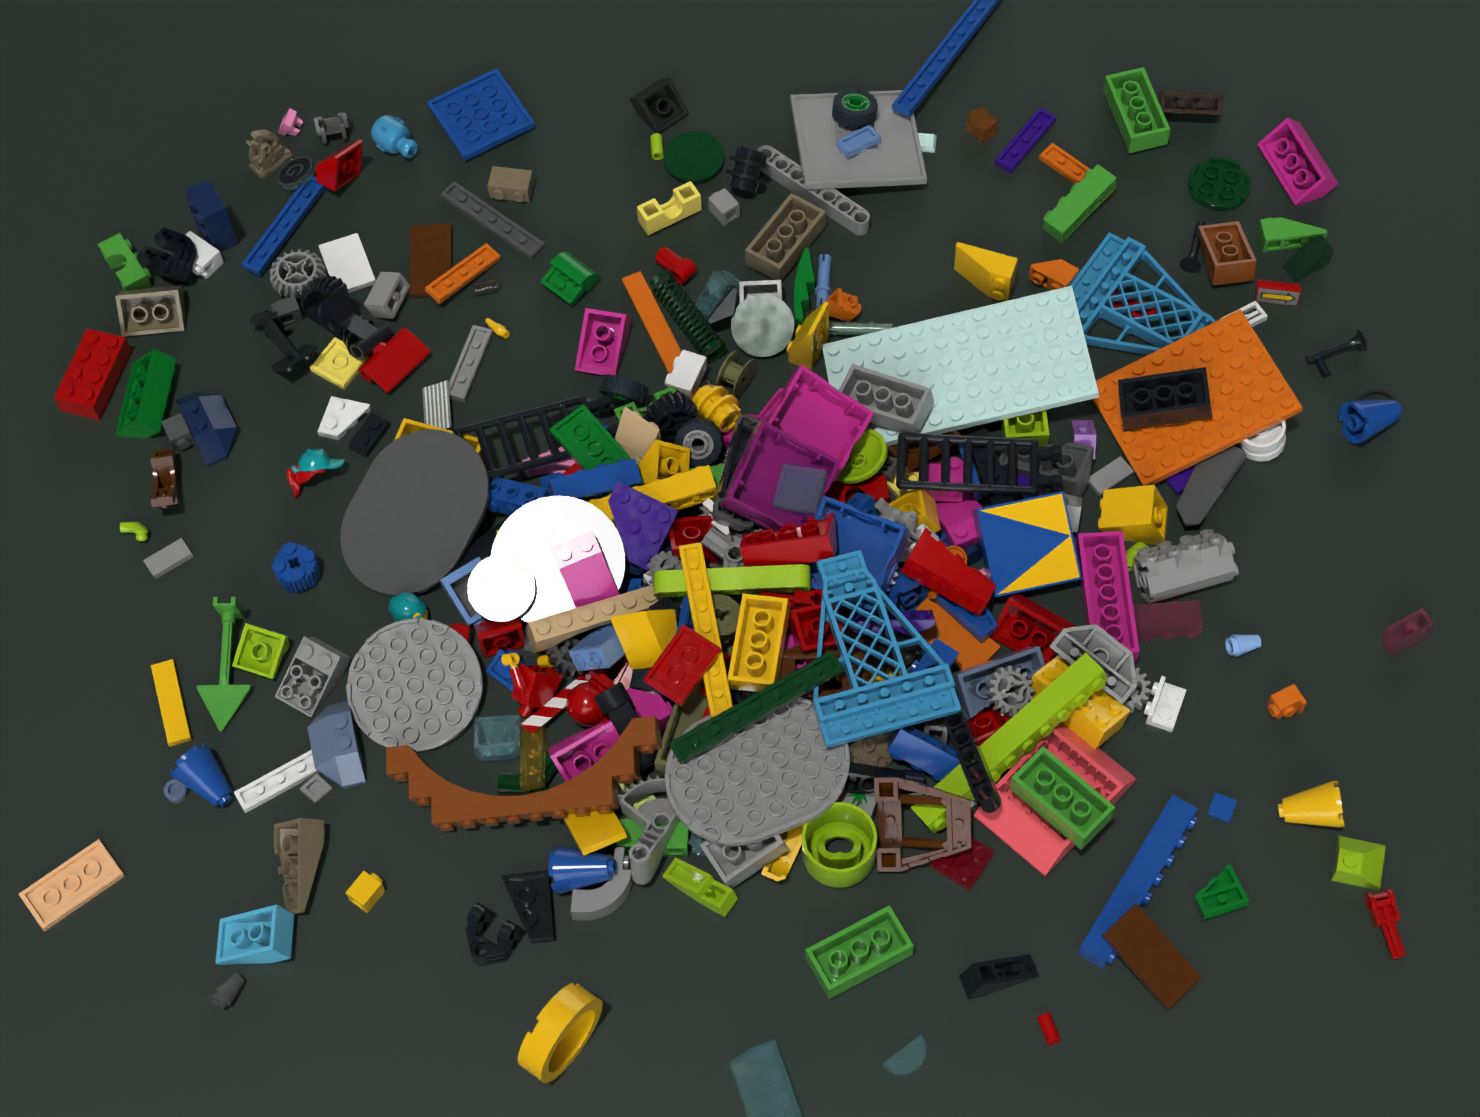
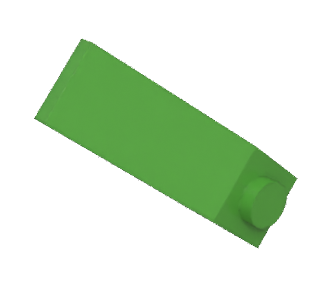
(1286, 234)

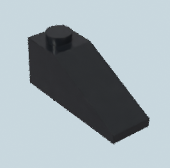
(997, 974)

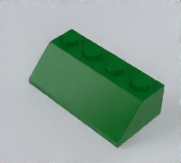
(146, 395)

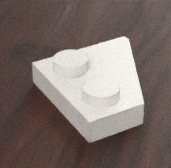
(340, 417)

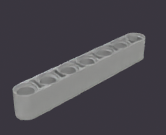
(832, 201)

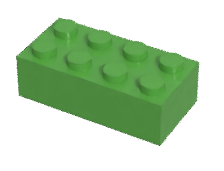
(1136, 110)
(1062, 797)
(859, 952)

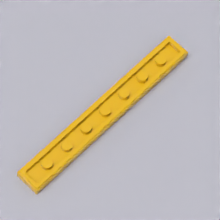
(705, 624)

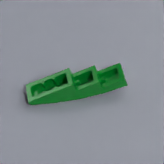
(803, 286)

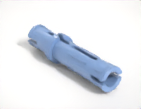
(823, 288)

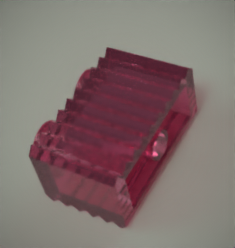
(1407, 632)

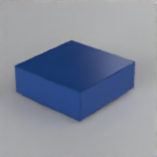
(1222, 807)

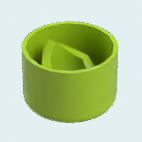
(846, 823)

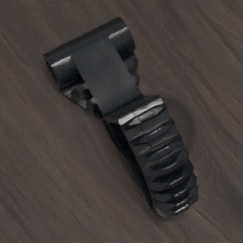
(338, 316)

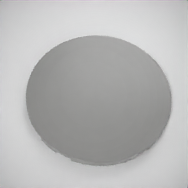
(414, 685)

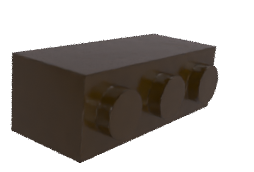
(1190, 102)

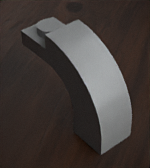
(607, 898)

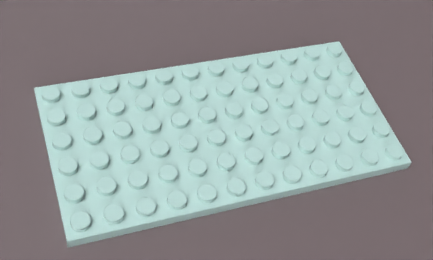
(980, 361)

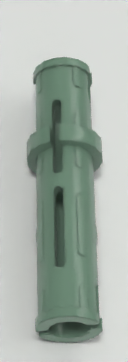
(855, 329)

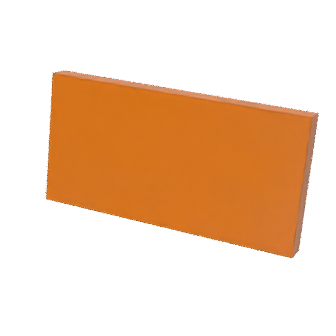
(957, 637)

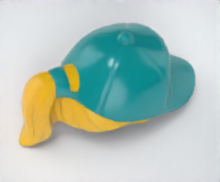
(407, 607)

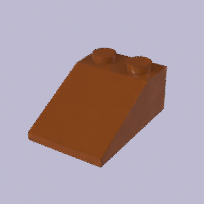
(1227, 253)

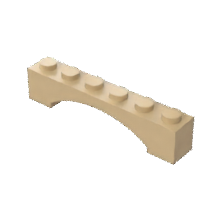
(551, 630)

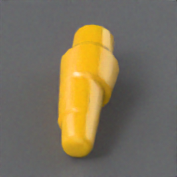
(498, 329)

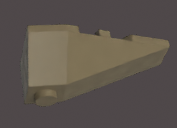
(299, 849)

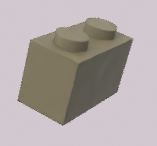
(511, 184)

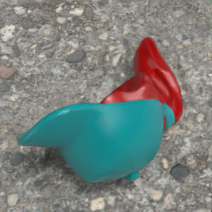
(309, 464)

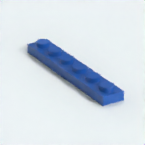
(282, 227)

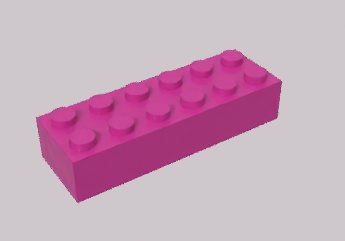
(1107, 586)

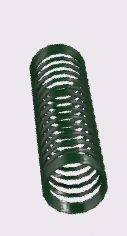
(661, 289)

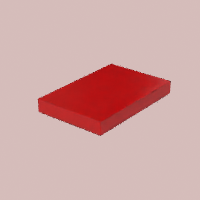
(682, 665)

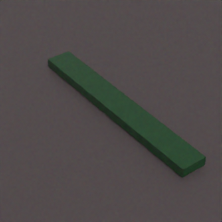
(756, 707)

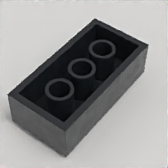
(1165, 398)

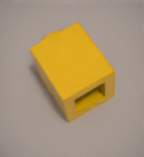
(366, 891)

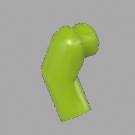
(136, 528)
(1132, 552)

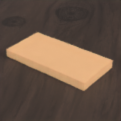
(71, 885)

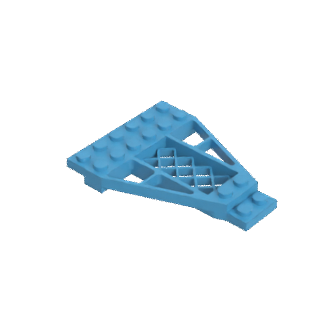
(1110, 271)
(882, 704)

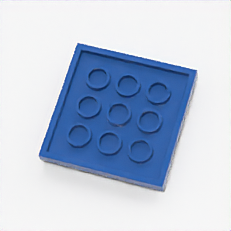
(480, 114)

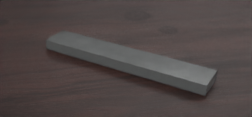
(493, 220)

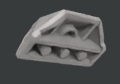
(1105, 651)

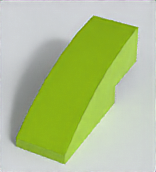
(700, 886)

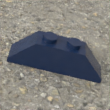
(209, 425)

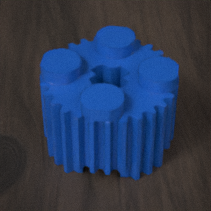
(296, 567)

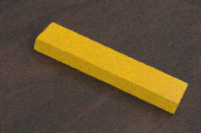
(171, 703)

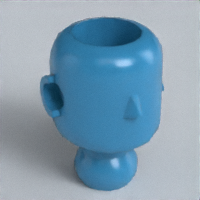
(393, 136)

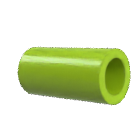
(656, 146)

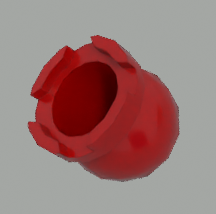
(581, 701)

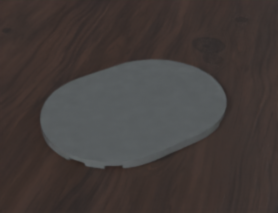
(415, 512)

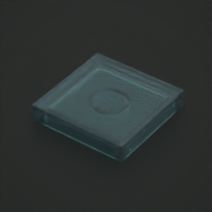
(799, 489)

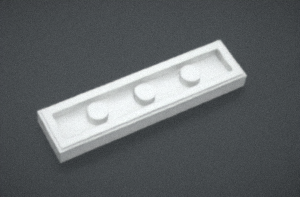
(276, 782)

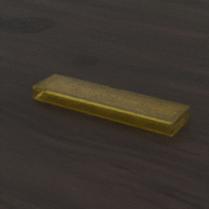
(532, 758)

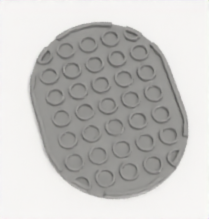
(759, 778)

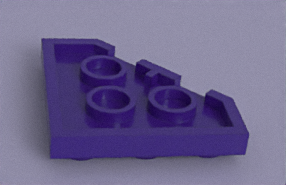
(640, 523)

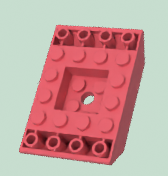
(1025, 828)

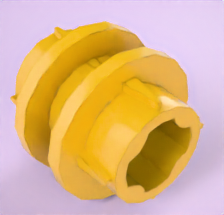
(718, 406)

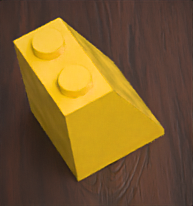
(1136, 512)
(645, 635)

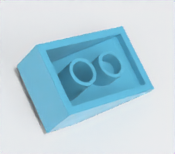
(255, 937)

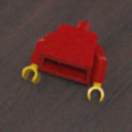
(532, 683)

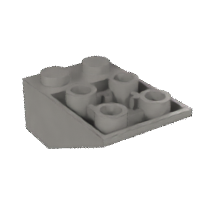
(312, 675)

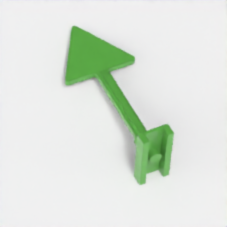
(225, 699)

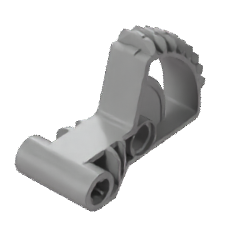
(651, 844)

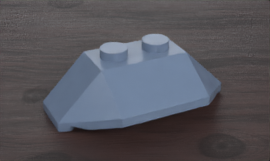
(337, 746)

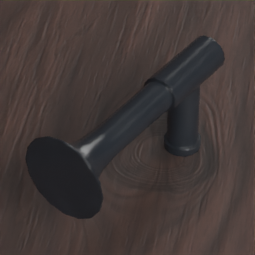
(1190, 263)
(1318, 356)

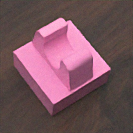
(288, 122)

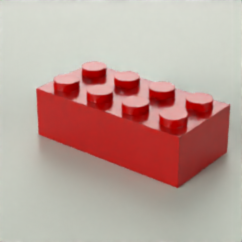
(92, 374)

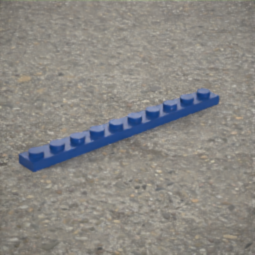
(943, 56)

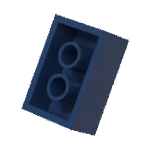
(210, 216)

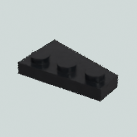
(532, 901)

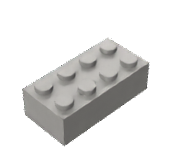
(894, 401)

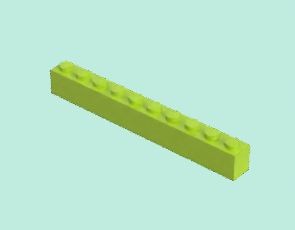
(1022, 732)

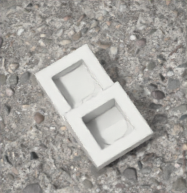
(708, 507)

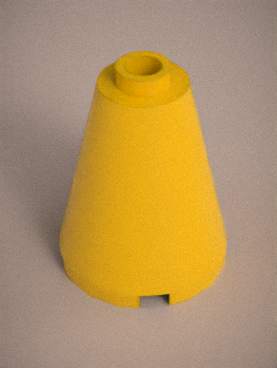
(1314, 806)

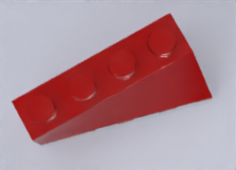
(791, 544)
(947, 574)

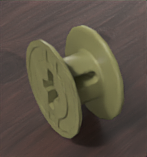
(736, 374)
(727, 611)

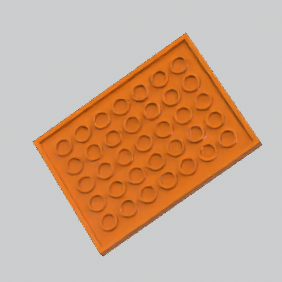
(1244, 395)

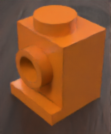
(843, 305)
(1286, 702)

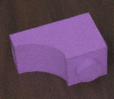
(1084, 433)

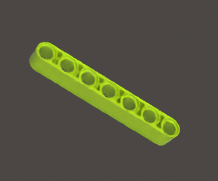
(738, 580)

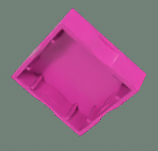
(819, 415)

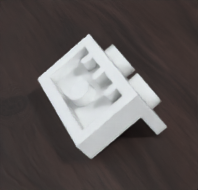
(1165, 706)

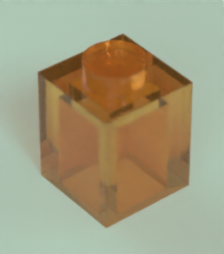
(981, 124)

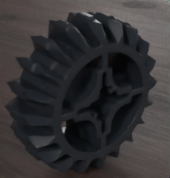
(670, 413)

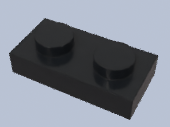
(369, 435)

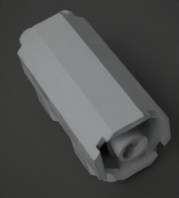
(1184, 567)

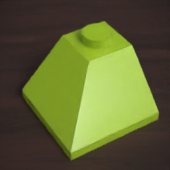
(1358, 863)

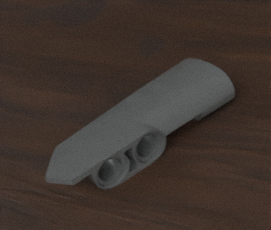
(1208, 485)

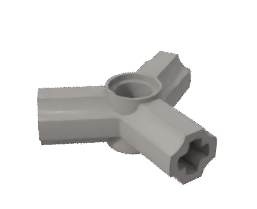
(721, 546)

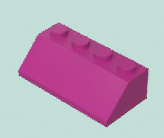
(1297, 162)

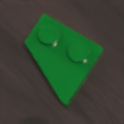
(1221, 895)

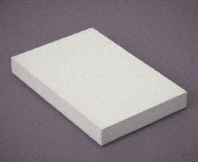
(348, 261)

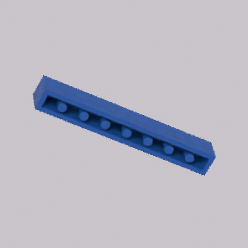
(1141, 876)

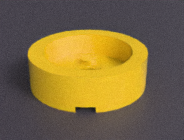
(560, 1032)

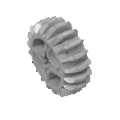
(298, 268)

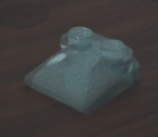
(497, 737)

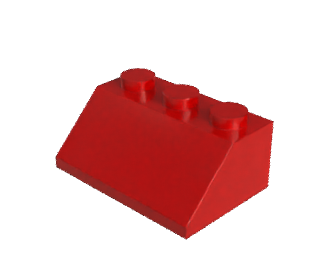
(1028, 625)

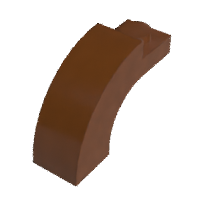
(164, 478)

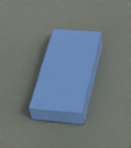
(858, 141)

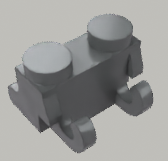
(332, 125)

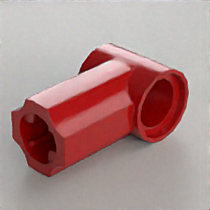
(680, 268)

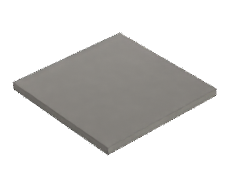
(888, 163)

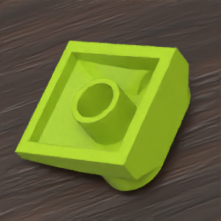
(260, 650)

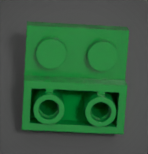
(569, 277)

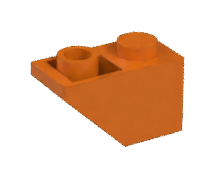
(1053, 274)

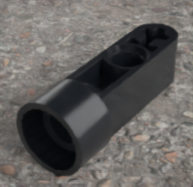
(616, 705)
(865, 771)

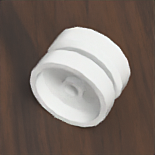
(1265, 444)

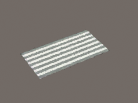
(437, 405)

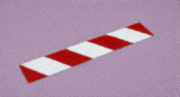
(551, 708)

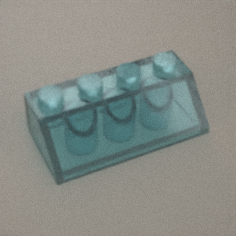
(764, 1082)

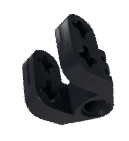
(173, 266)
(507, 937)

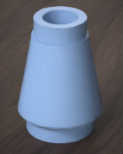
(1241, 644)

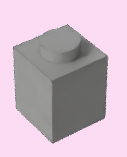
(724, 206)

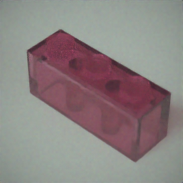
(1168, 619)

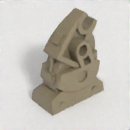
(266, 153)

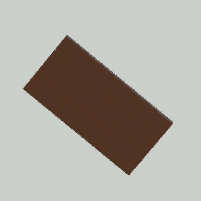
(428, 256)
(1151, 956)

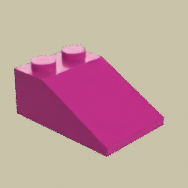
(602, 342)
(957, 521)
(584, 570)
(583, 749)

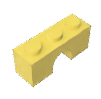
(684, 202)

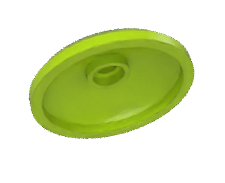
(865, 458)

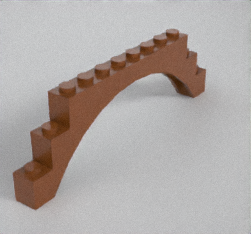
(588, 792)

